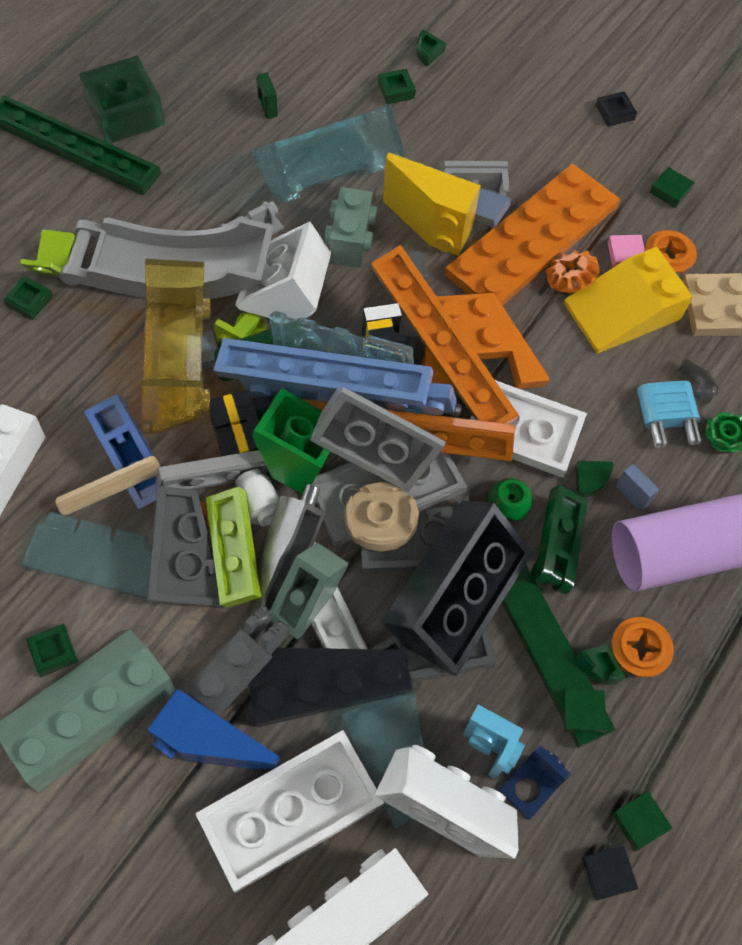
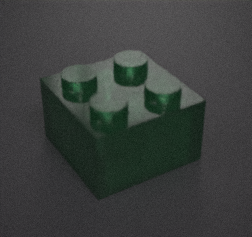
(122, 99)

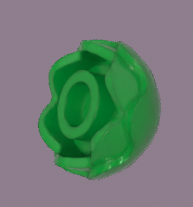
(725, 423)
(511, 509)

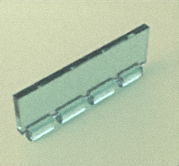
(90, 555)

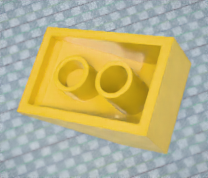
(431, 202)
(629, 301)

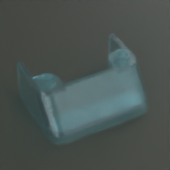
(329, 152)

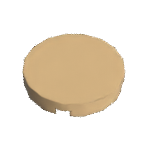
(381, 517)

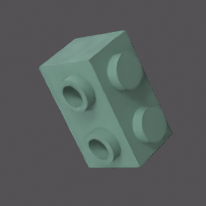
(350, 229)

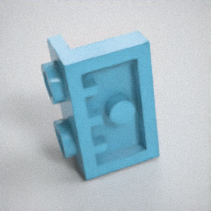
(493, 733)

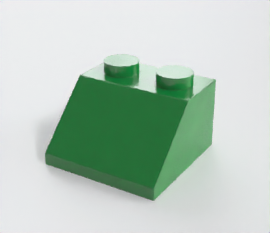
(285, 441)

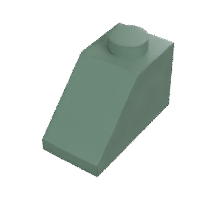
(307, 588)

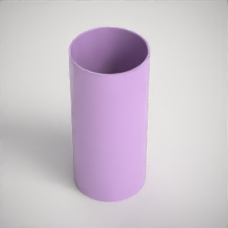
(679, 543)

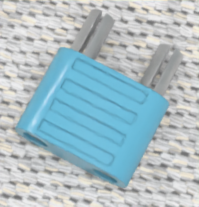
(669, 406)

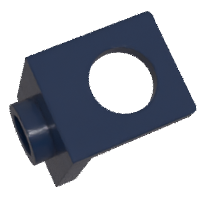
(543, 769)

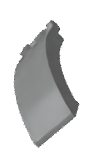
(231, 255)

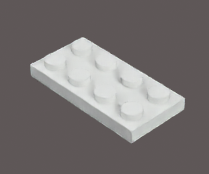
(288, 810)

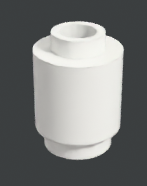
(261, 496)

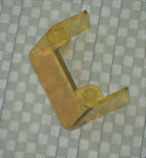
(173, 345)

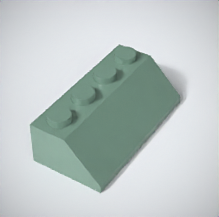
(83, 710)

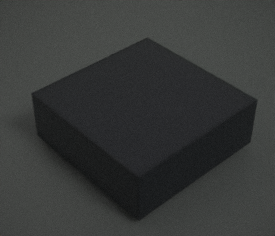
(616, 108)
(609, 873)

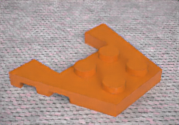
(491, 336)

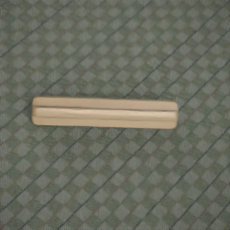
(108, 485)

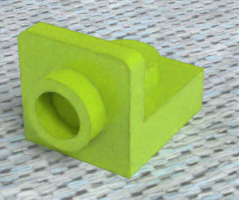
(245, 326)

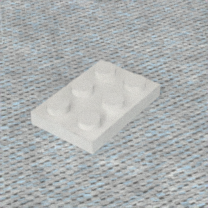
(543, 431)

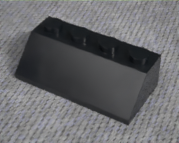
(458, 585)

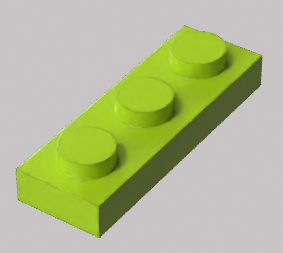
(233, 547)

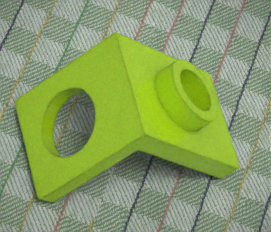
(52, 253)

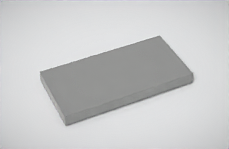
(434, 486)

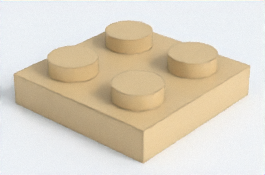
(715, 304)

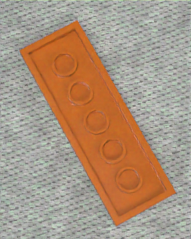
(533, 236)

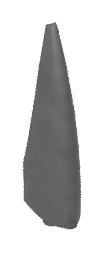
(289, 534)

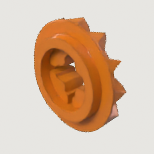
(679, 245)
(573, 280)
(655, 638)

